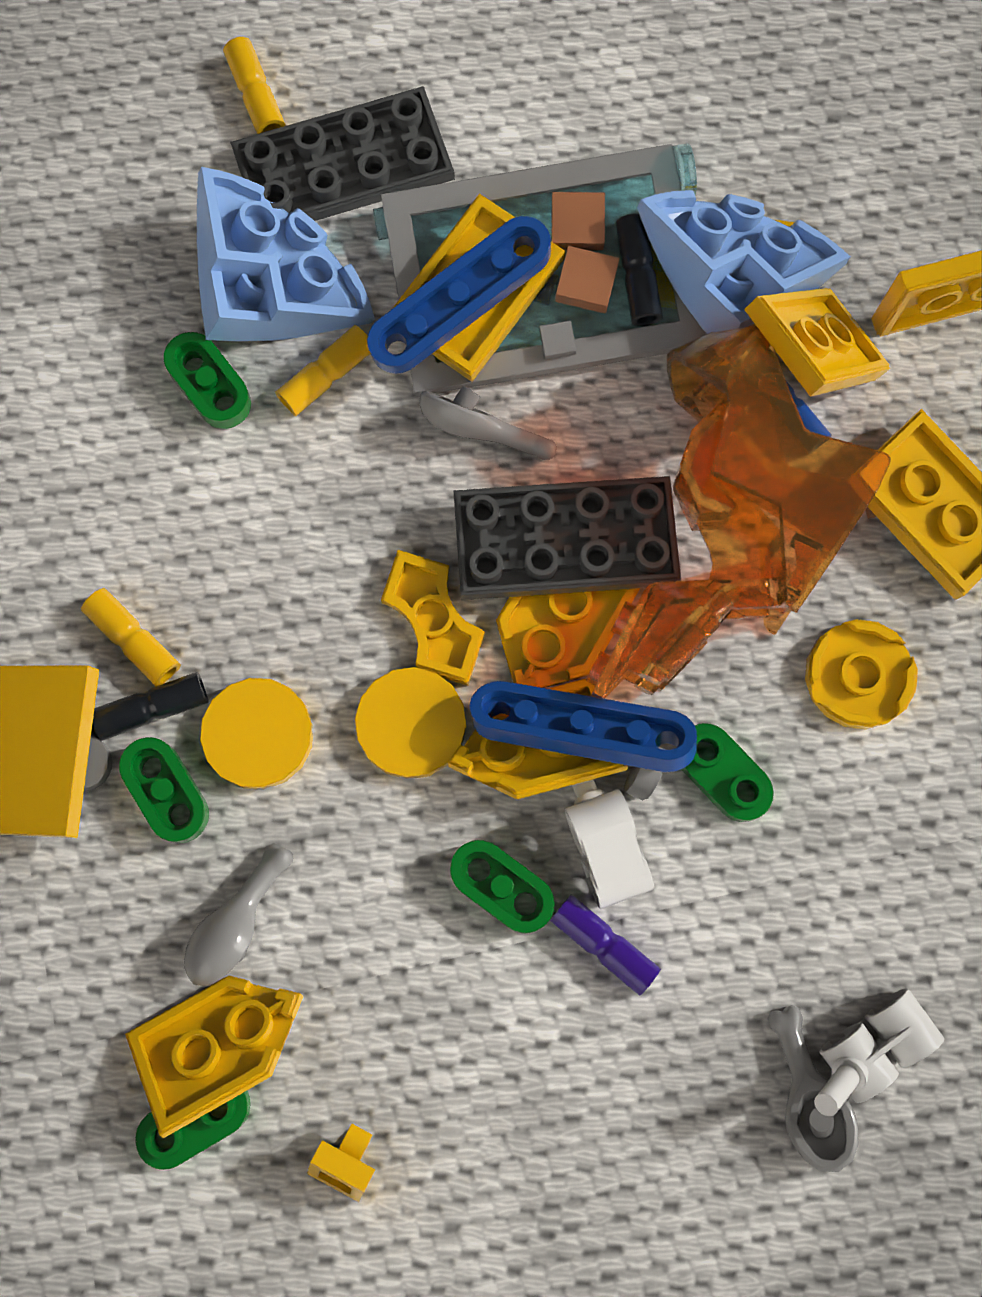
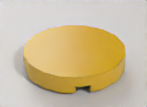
(851, 687)
(410, 722)
(256, 733)

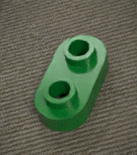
(209, 382)
(721, 776)
(165, 791)
(502, 886)
(191, 1138)

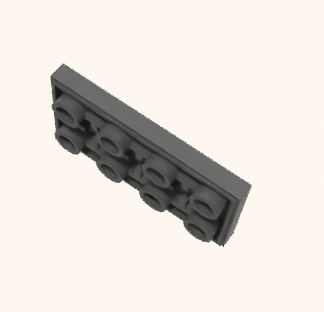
(348, 156)
(565, 537)

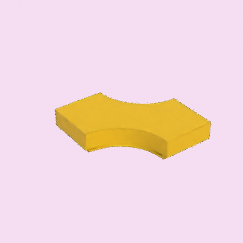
(444, 638)

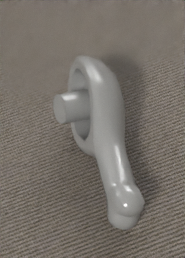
(463, 420)
(228, 931)
(821, 1140)

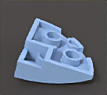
(732, 253)
(268, 268)

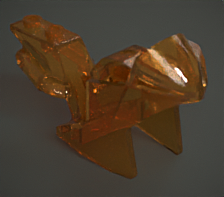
(761, 495)

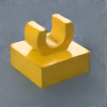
(342, 1166)

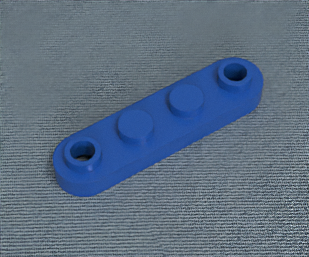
(459, 294)
(584, 726)

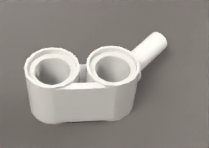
(607, 837)
(866, 1055)

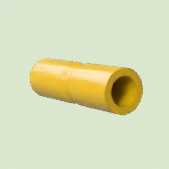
(252, 83)
(320, 374)
(126, 632)

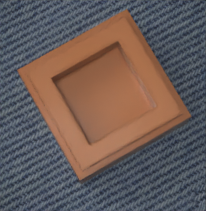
(578, 220)
(587, 279)

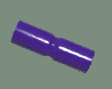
(611, 949)

